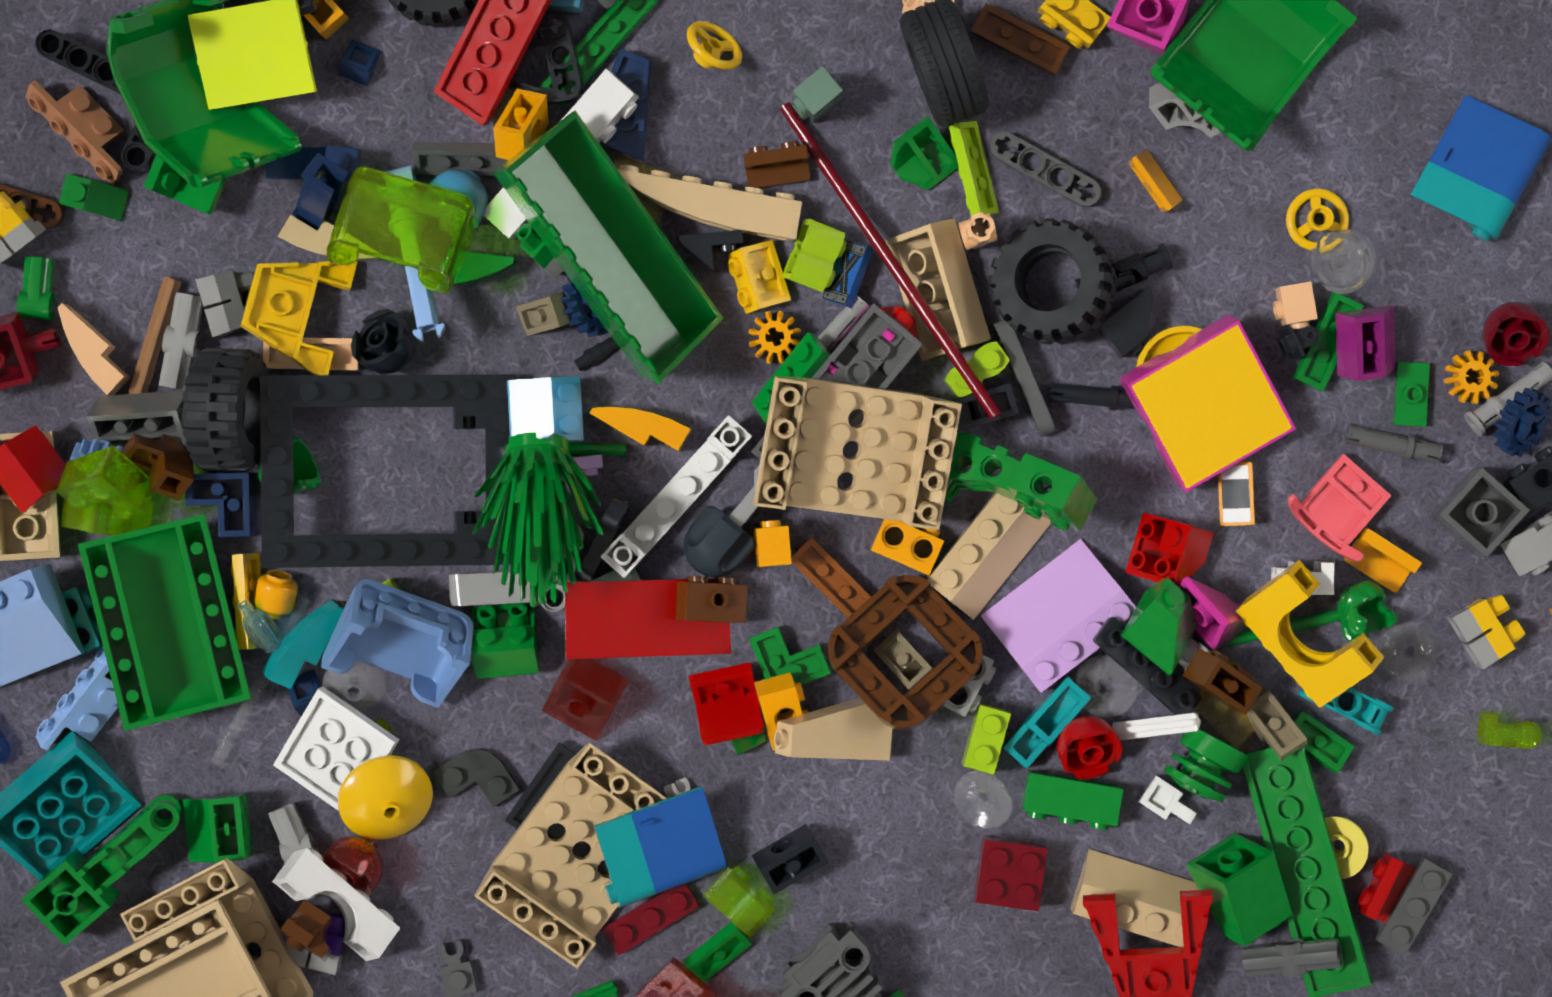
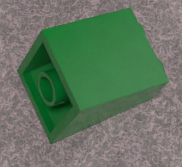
(1244, 888)

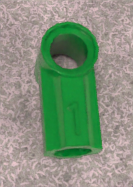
(37, 295)

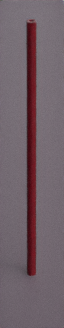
(891, 261)

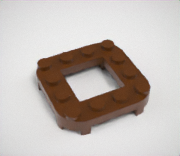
(938, 619)

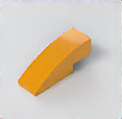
(642, 425)

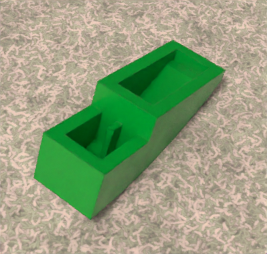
(482, 266)

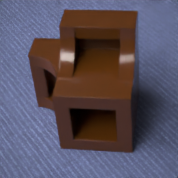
(308, 930)

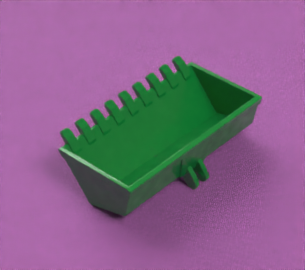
(609, 247)

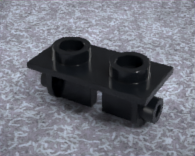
(1295, 341)

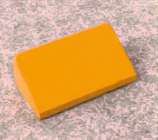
(1155, 181)

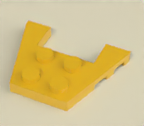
(282, 303)

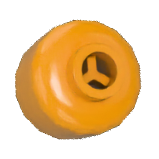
(276, 593)

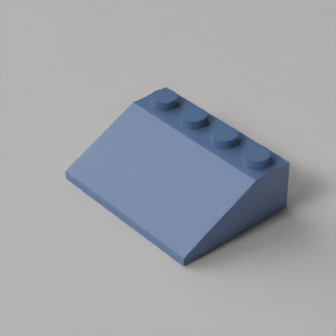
(34, 625)

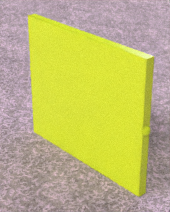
(252, 53)

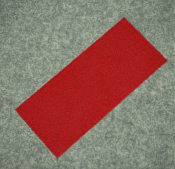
(635, 621)

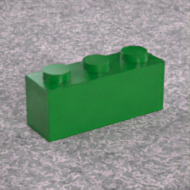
(1071, 799)

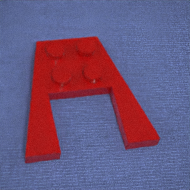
(1152, 970)

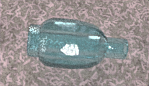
(260, 627)

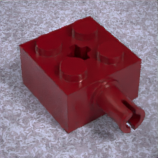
(18, 349)

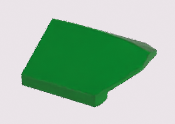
(922, 155)

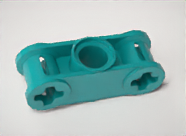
(1365, 710)

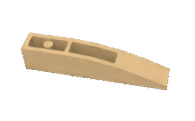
(719, 204)

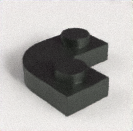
(480, 767)

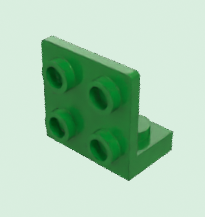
(169, 183)

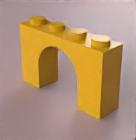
(1318, 673)

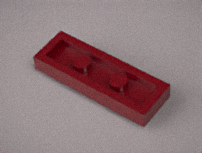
(650, 917)

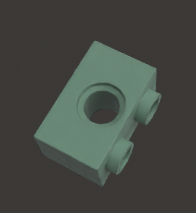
(816, 95)

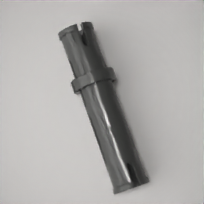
(1399, 445)

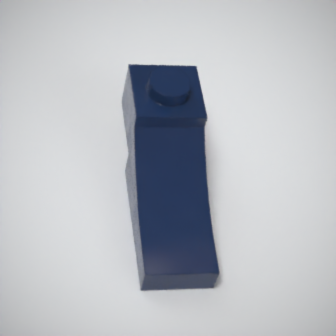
(293, 165)

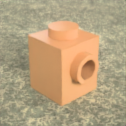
(1295, 305)

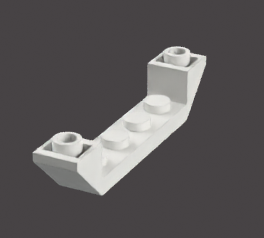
(676, 497)

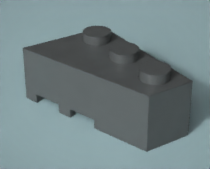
(146, 414)

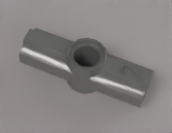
(1292, 957)

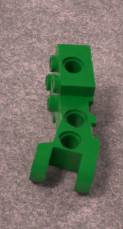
(1032, 483)
(82, 888)

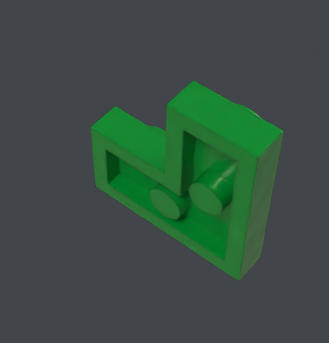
(776, 660)

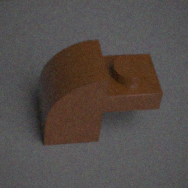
(165, 460)

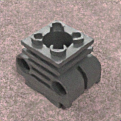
(828, 970)

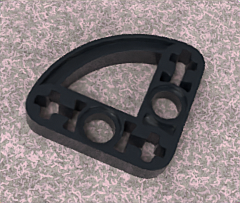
(553, 42)

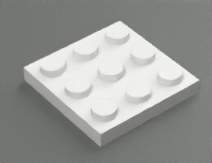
(330, 744)

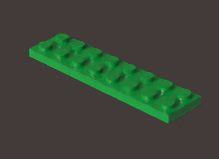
(1307, 861)

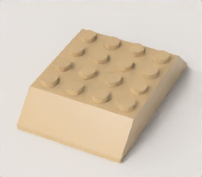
(184, 959)

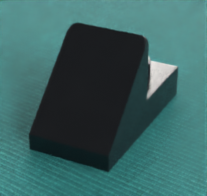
(702, 244)

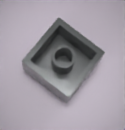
(1480, 512)

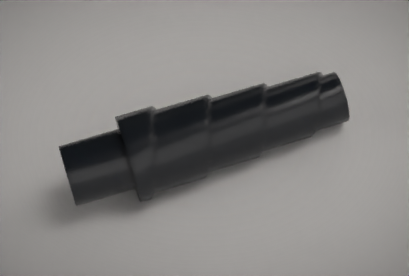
(596, 353)

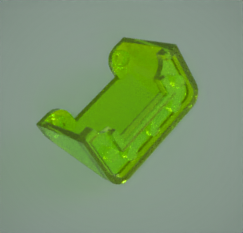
(404, 225)

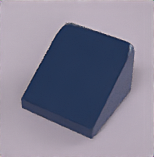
(359, 62)
(304, 690)

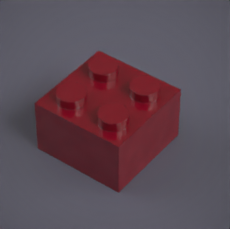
(1010, 873)

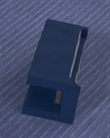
(320, 191)

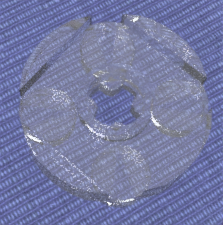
(1107, 703)

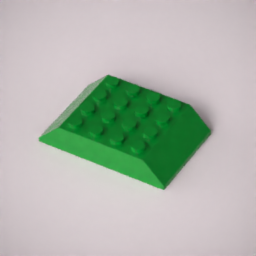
(164, 622)

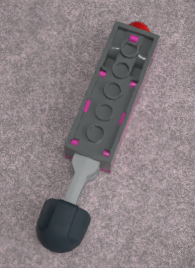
(866, 357)

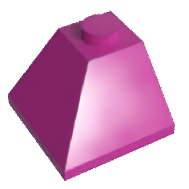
(1149, 22)
(1213, 613)

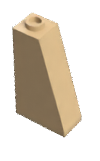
(835, 732)

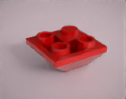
(1167, 549)

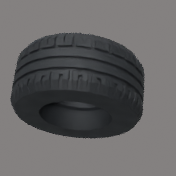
(944, 62)

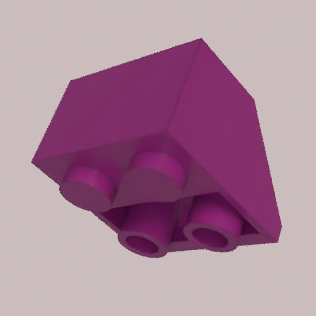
(1365, 343)

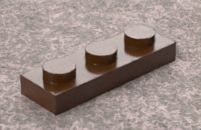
(1020, 39)

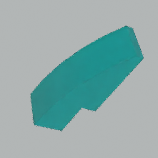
(303, 644)
(1046, 722)

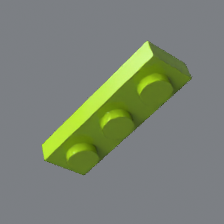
(973, 168)

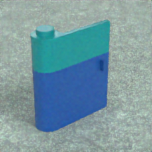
(1481, 167)
(659, 847)

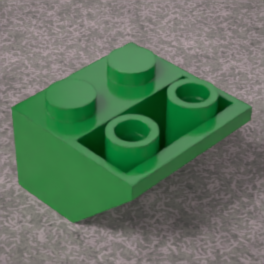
(504, 640)
(217, 828)

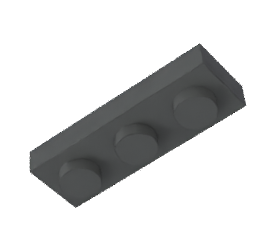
(438, 157)
(1413, 906)

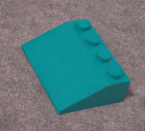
(62, 805)

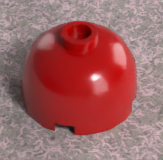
(1088, 747)

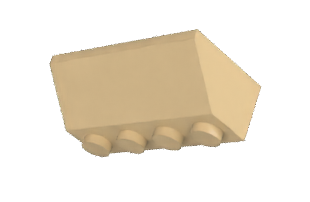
(941, 273)
(986, 554)
(1144, 896)

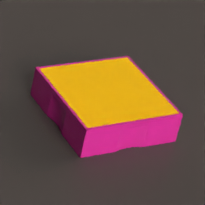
(1207, 403)

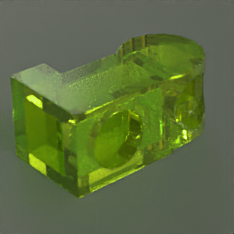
(1517, 734)

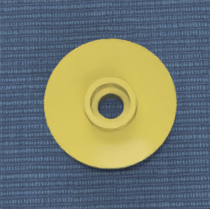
(1356, 845)

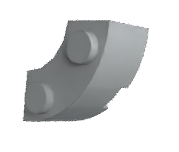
(1174, 112)
(1530, 546)

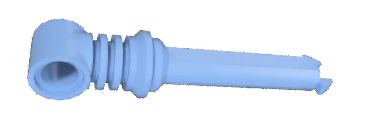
(422, 298)

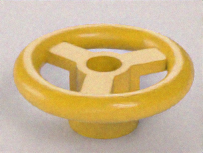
(710, 49)
(1316, 208)

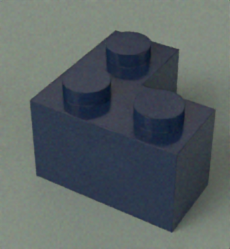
(235, 500)

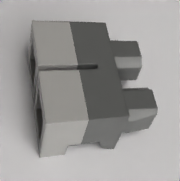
(222, 289)

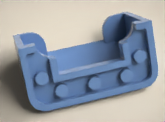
(403, 637)

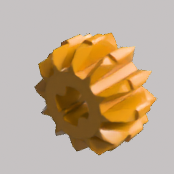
(780, 328)
(1483, 378)

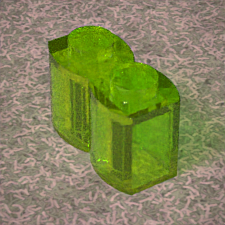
(740, 900)

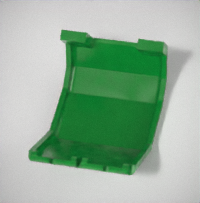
(1248, 59)
(164, 92)

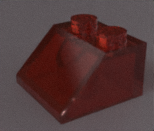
(585, 696)

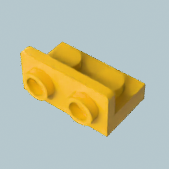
(1077, 18)
(758, 276)

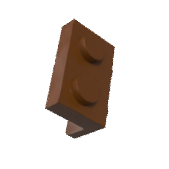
(777, 166)

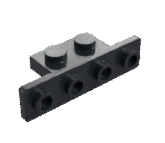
(1168, 689)

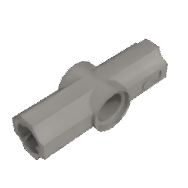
(181, 340)
(291, 832)

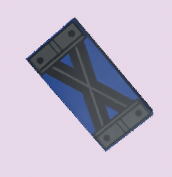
(848, 274)

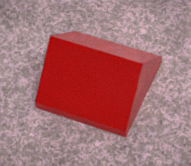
(29, 468)

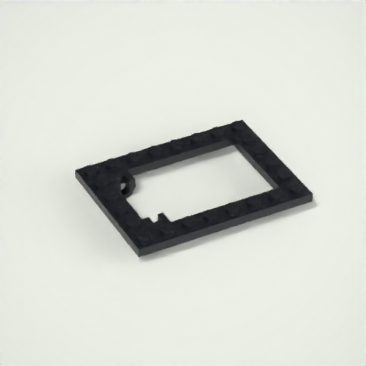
(469, 395)

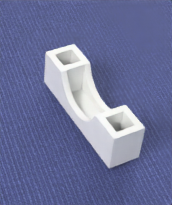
(366, 927)

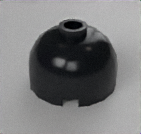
(384, 342)

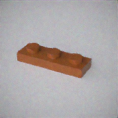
(829, 577)

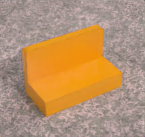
(1383, 560)

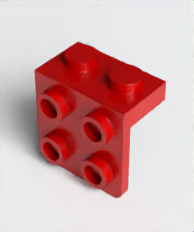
(726, 703)
(1386, 886)

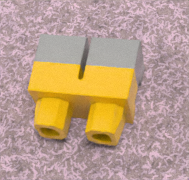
(15, 227)
(1482, 632)

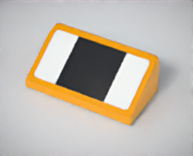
(1236, 495)

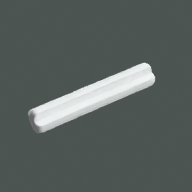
(1157, 726)

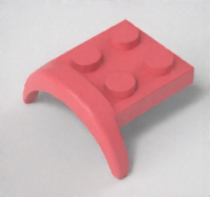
(1340, 506)

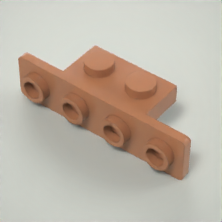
(82, 124)

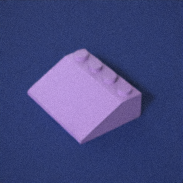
(1057, 613)

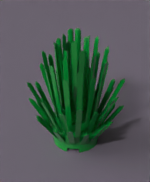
(532, 507)

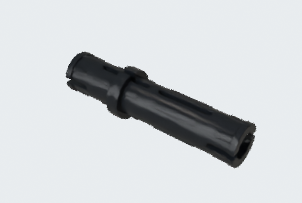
(1089, 395)

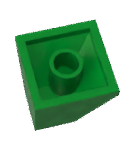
(1162, 624)

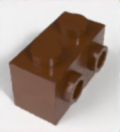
(1222, 681)

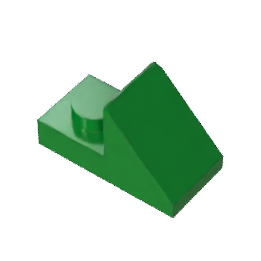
(94, 197)

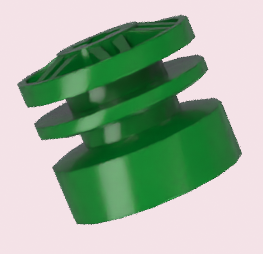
(1205, 764)

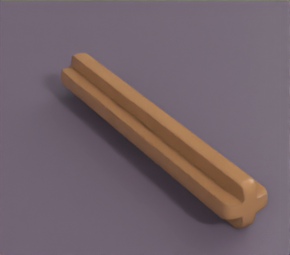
(154, 336)

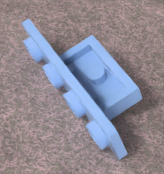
(85, 707)

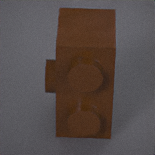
(711, 601)

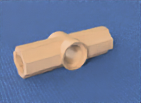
(977, 231)

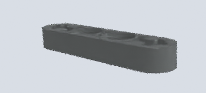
(1047, 164)
(1024, 378)

